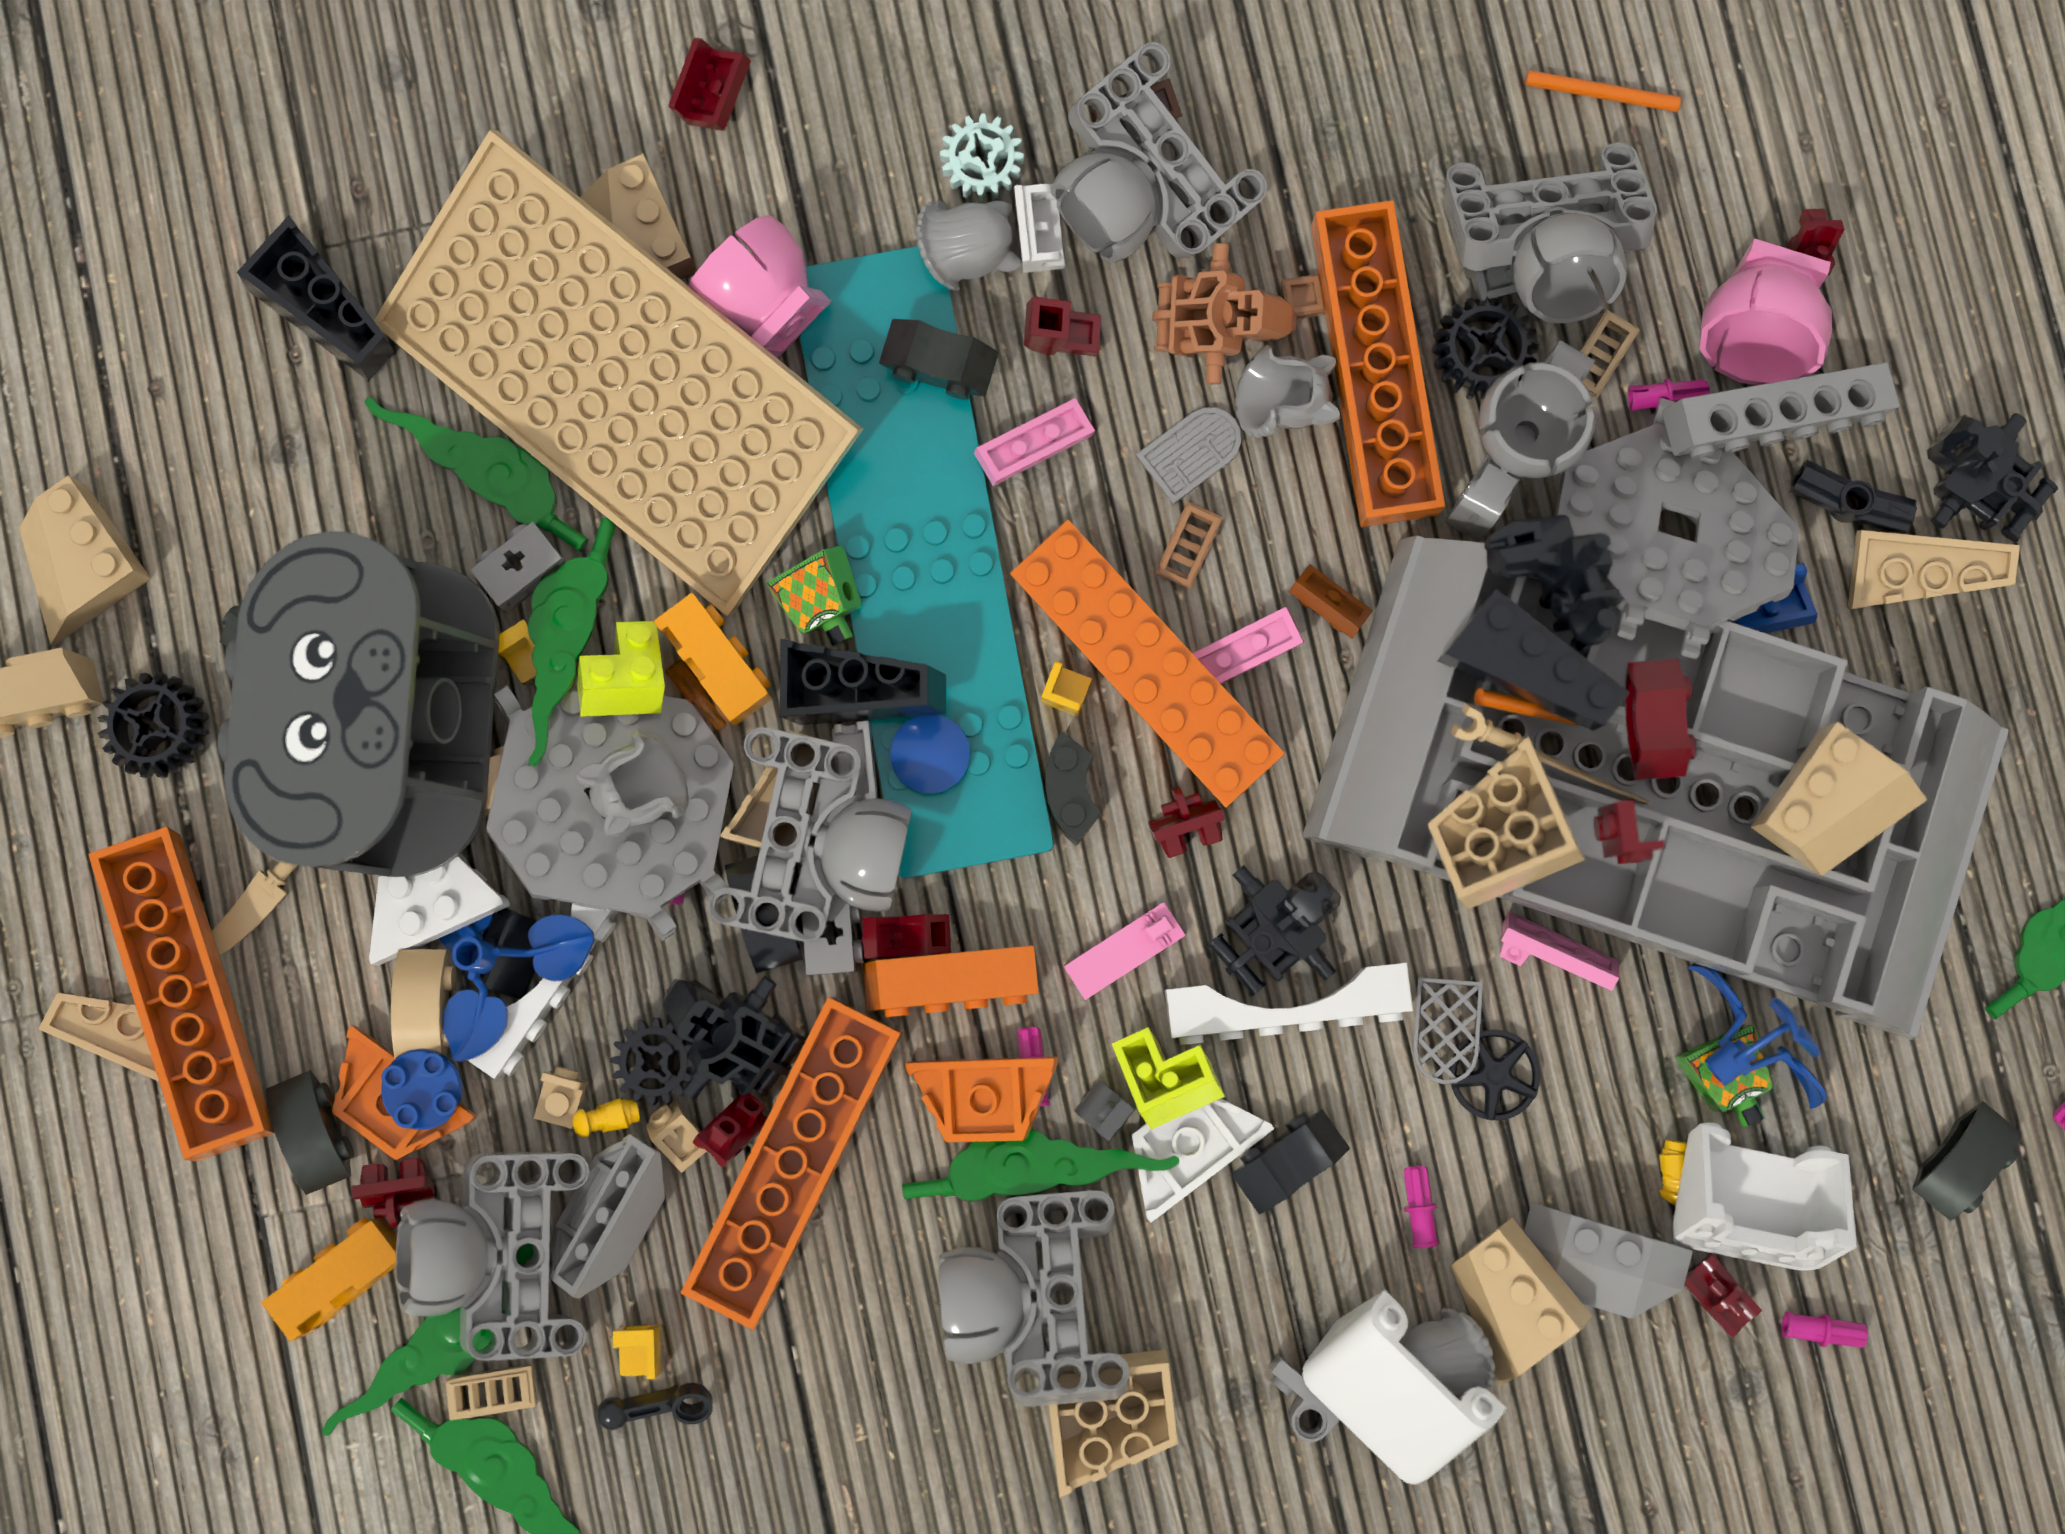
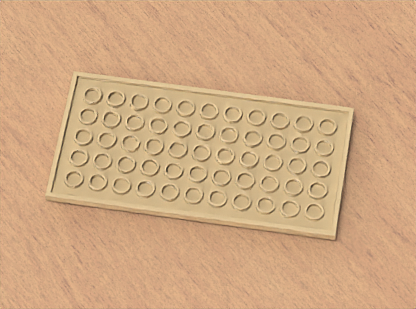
(615, 374)

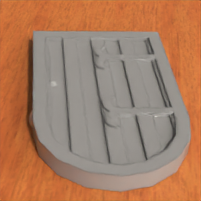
(1192, 451)

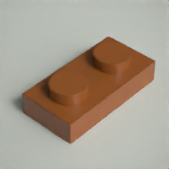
(1330, 601)

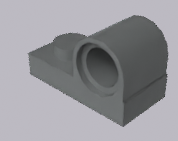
(1104, 1110)

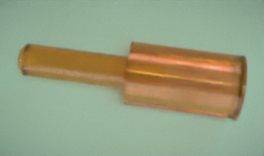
(693, 691)

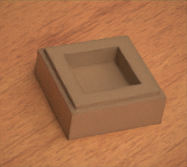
(1304, 295)

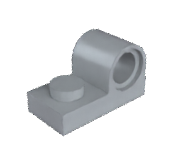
(1291, 1380)

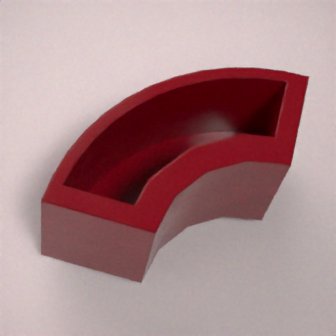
(1658, 719)

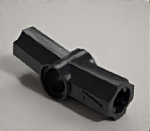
(1875, 506)

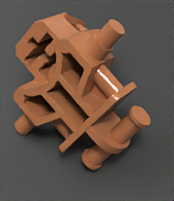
(1216, 314)

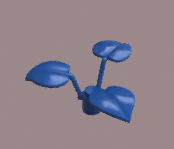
(477, 1021)
(1735, 1057)

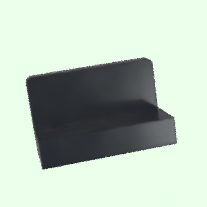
(509, 974)

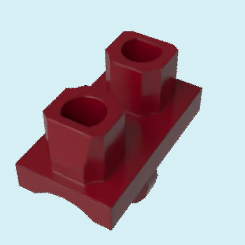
(1817, 235)
(1184, 816)
(732, 1129)
(392, 1195)
(1721, 1295)

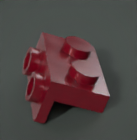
(708, 85)
(1619, 834)

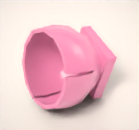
(761, 291)
(1768, 317)

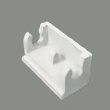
(1038, 228)
(861, 739)

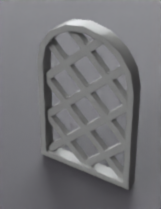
(1450, 983)

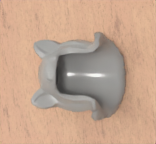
(965, 241)
(1284, 393)
(635, 785)
(1453, 1351)

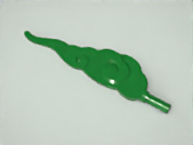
(492, 470)
(562, 627)
(2037, 960)
(1028, 1168)
(430, 1352)
(493, 1466)

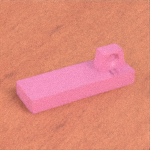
(1034, 441)
(1251, 646)
(1524, 937)
(1124, 951)

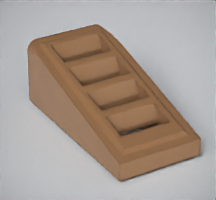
(1203, 514)

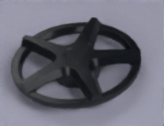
(1497, 1075)

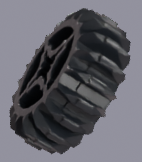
(1472, 340)
(161, 711)

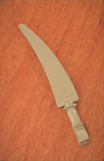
(1486, 731)
(252, 907)

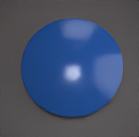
(930, 753)
(421, 1089)

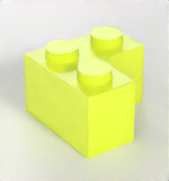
(625, 681)
(1163, 1086)

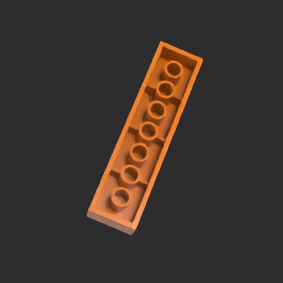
(1377, 364)
(1147, 664)
(181, 994)
(791, 1163)

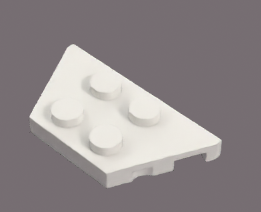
(429, 907)
(1202, 1142)

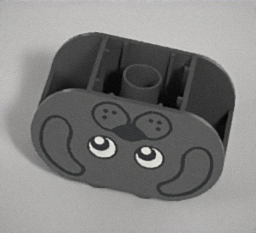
(360, 708)

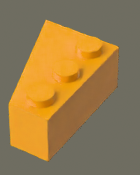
(715, 658)
(334, 1279)

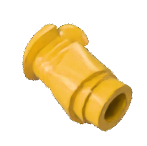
(607, 1117)
(1671, 1167)

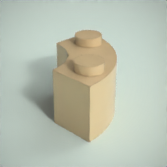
(419, 998)

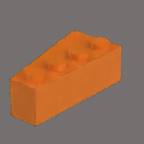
(950, 978)

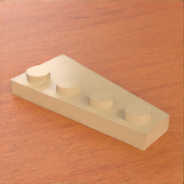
(1916, 567)
(101, 1028)

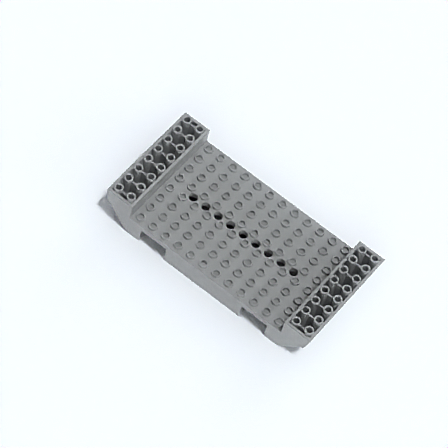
(1719, 890)

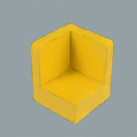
(517, 650)
(1065, 690)
(638, 1350)

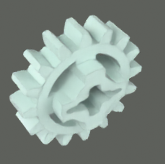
(994, 149)

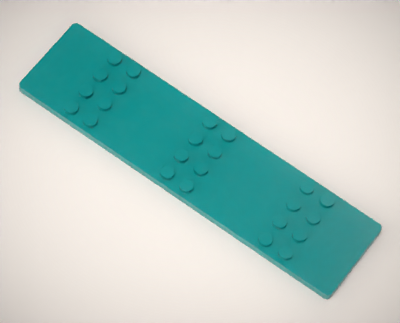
(926, 562)

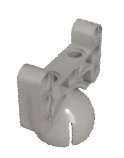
(1128, 182)
(1555, 231)
(1528, 433)
(853, 850)
(463, 1253)
(992, 1310)

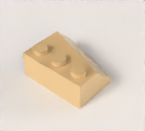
(635, 205)
(76, 558)
(46, 687)
(1836, 800)
(1505, 831)
(1517, 1300)
(1109, 1434)

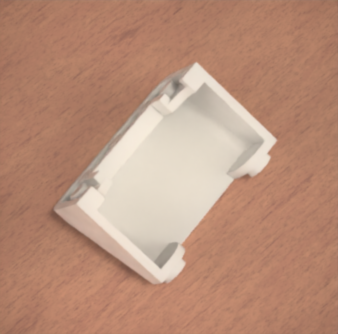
(1763, 1203)
(1391, 1396)

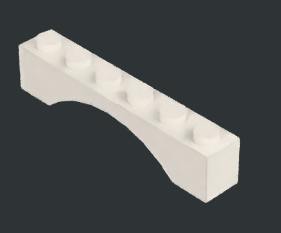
(1370, 992)
(528, 1014)

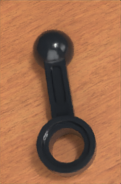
(615, 1412)

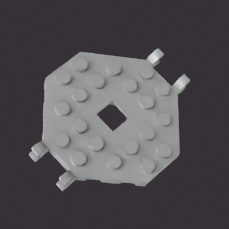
(1741, 543)
(557, 837)

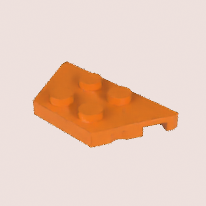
(984, 1096)
(361, 1102)

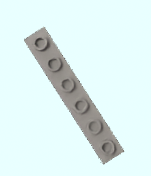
(1841, 399)

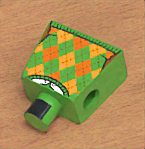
(819, 594)
(1740, 1092)

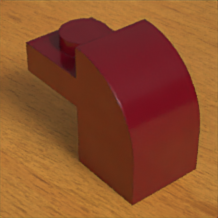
(1055, 328)
(906, 936)

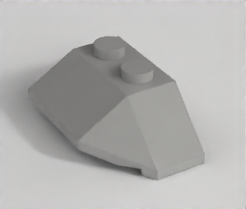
(607, 1216)
(1606, 1263)

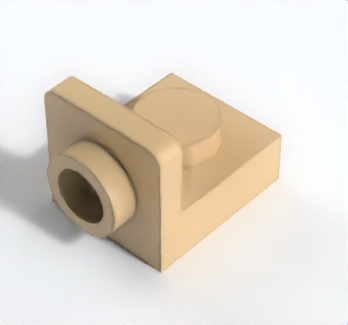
(560, 1096)
(673, 1135)

